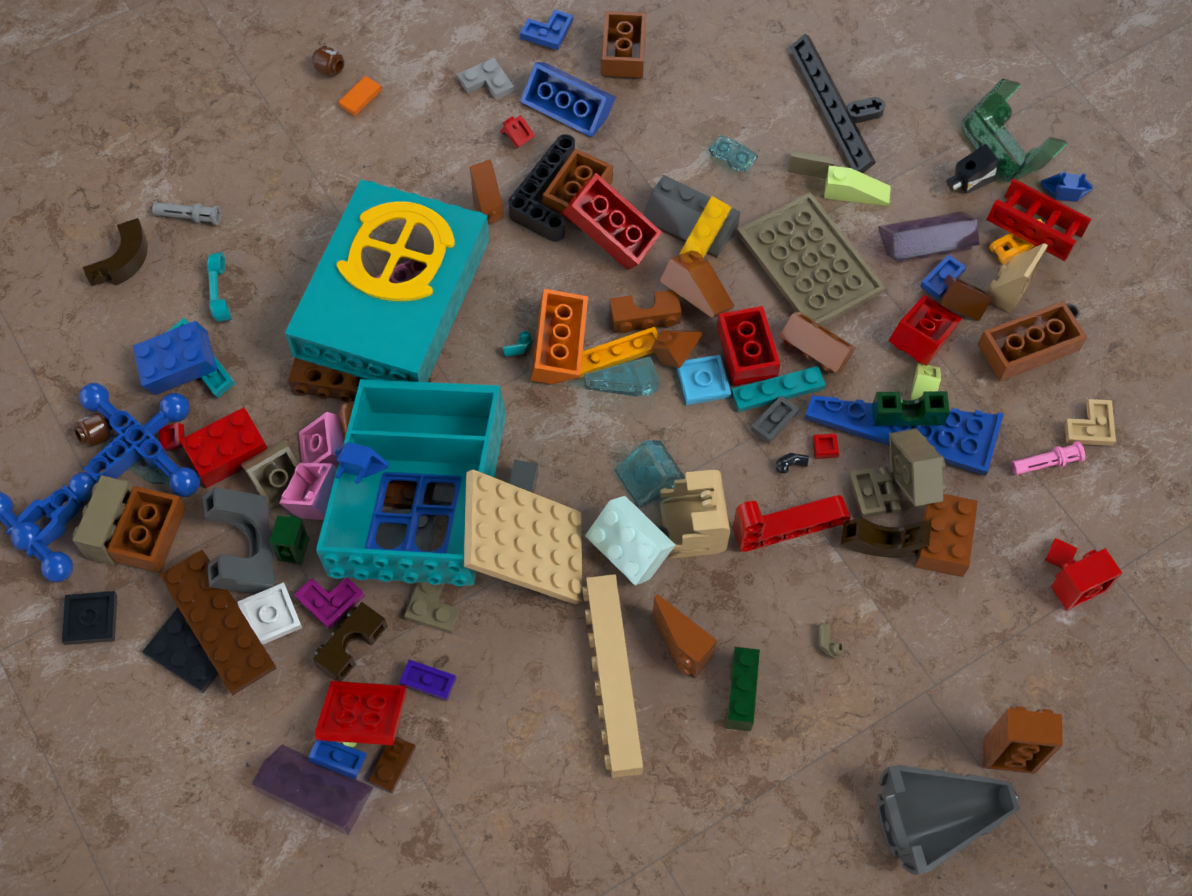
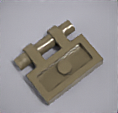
(868, 495)

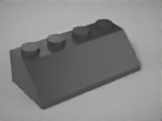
(677, 209)

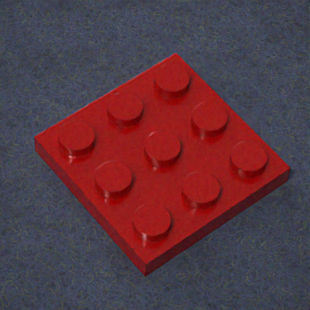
(361, 713)

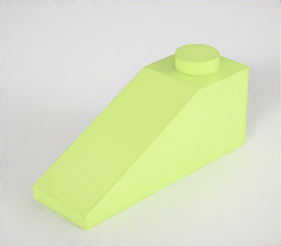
(853, 186)

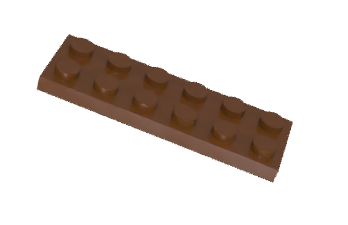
(218, 624)

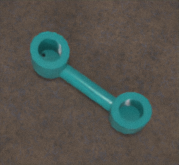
(218, 307)

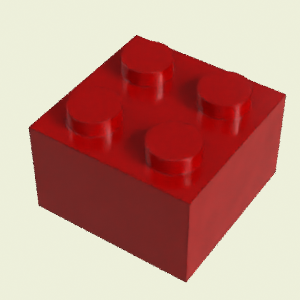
(1085, 578)

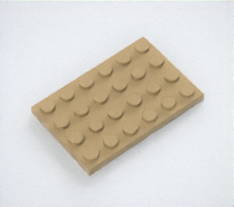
(522, 538)

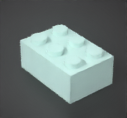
(630, 540)

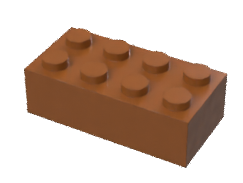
(1032, 340)
(1022, 740)

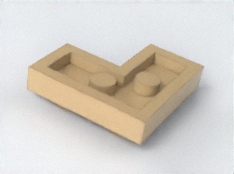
(1096, 430)

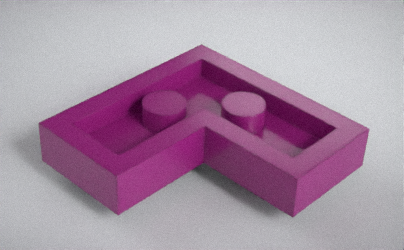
(329, 606)

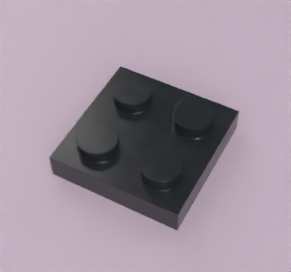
(89, 618)

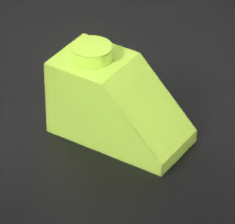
(926, 379)

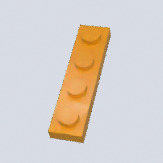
(618, 351)

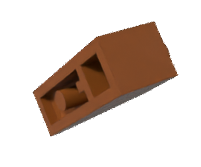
(486, 191)

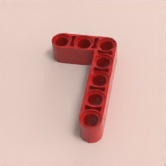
(759, 531)

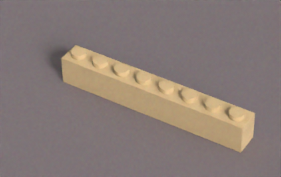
(614, 677)

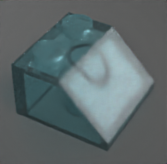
(648, 472)

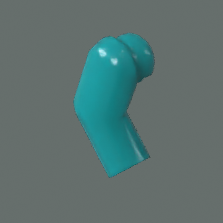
(521, 346)

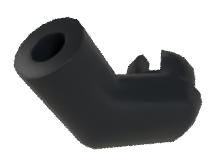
(791, 459)

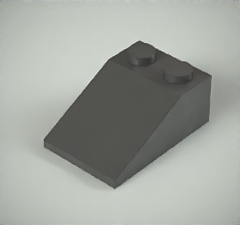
(392, 535)

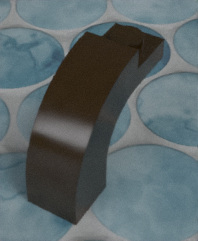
(125, 261)
(885, 541)

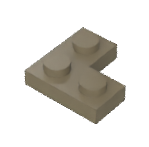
(427, 611)

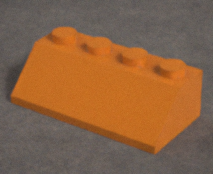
(559, 337)

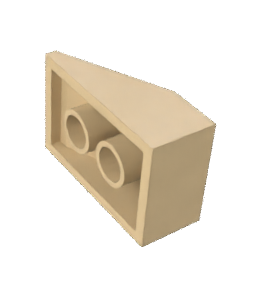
(1015, 278)

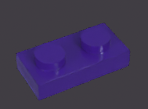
(427, 680)

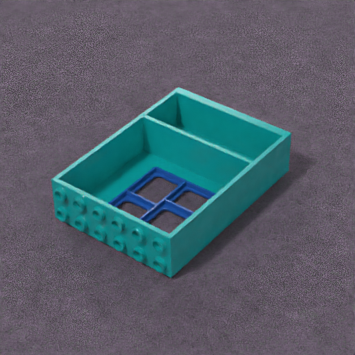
(426, 437)

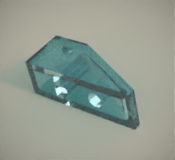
(629, 379)

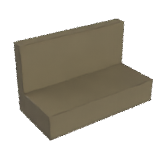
(810, 164)

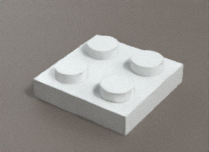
(270, 613)

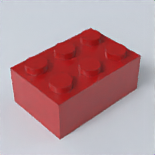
(748, 345)
(223, 446)

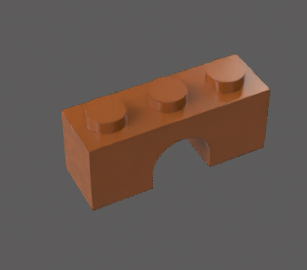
(629, 317)

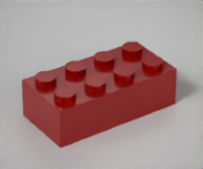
(612, 222)

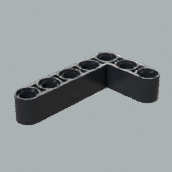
(525, 201)

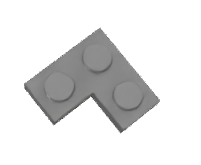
(489, 75)

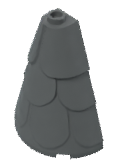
(938, 813)

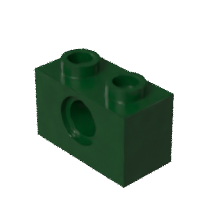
(289, 539)

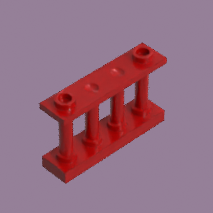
(1032, 230)

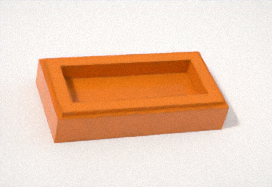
(360, 95)

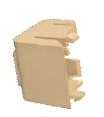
(696, 515)

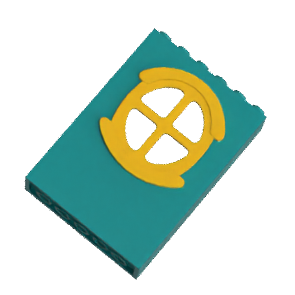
(379, 325)

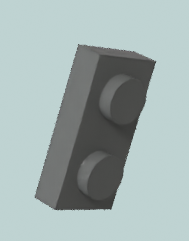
(774, 419)

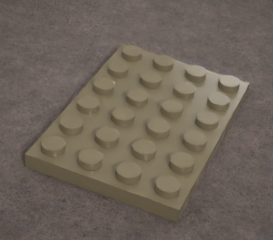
(810, 260)

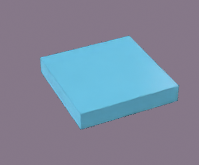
(704, 380)

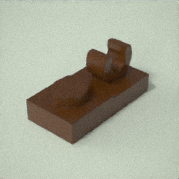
(392, 765)

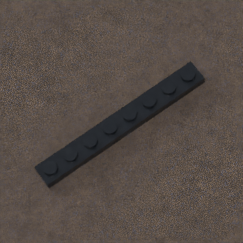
(832, 104)

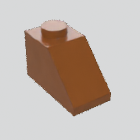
(674, 346)

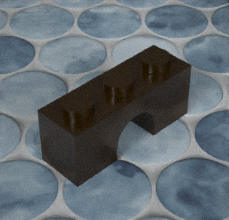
(360, 624)

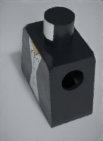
(975, 170)

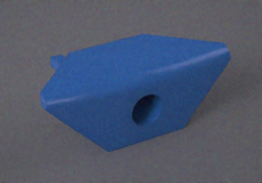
(1067, 186)
(359, 461)

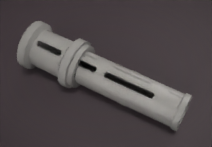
(197, 212)

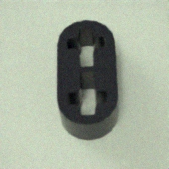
(864, 109)

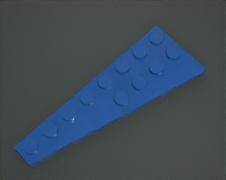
(963, 441)

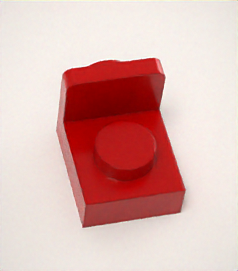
(517, 131)

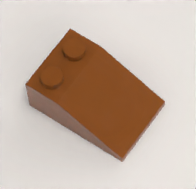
(697, 283)
(686, 641)

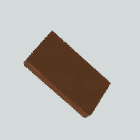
(965, 298)

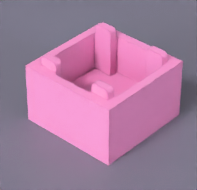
(309, 490)

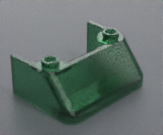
(986, 126)

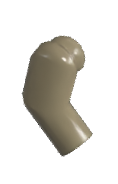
(826, 644)

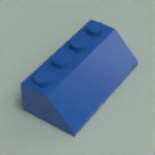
(567, 98)

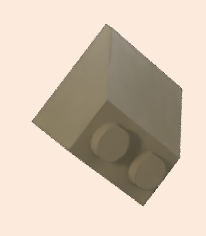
(271, 471)

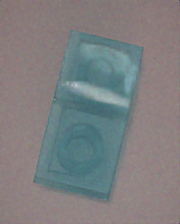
(733, 152)

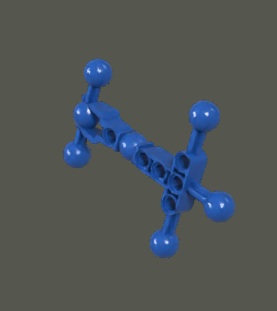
(95, 397)

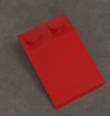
(924, 330)

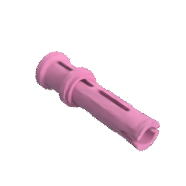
(1058, 456)

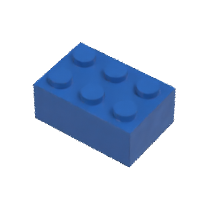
(174, 358)

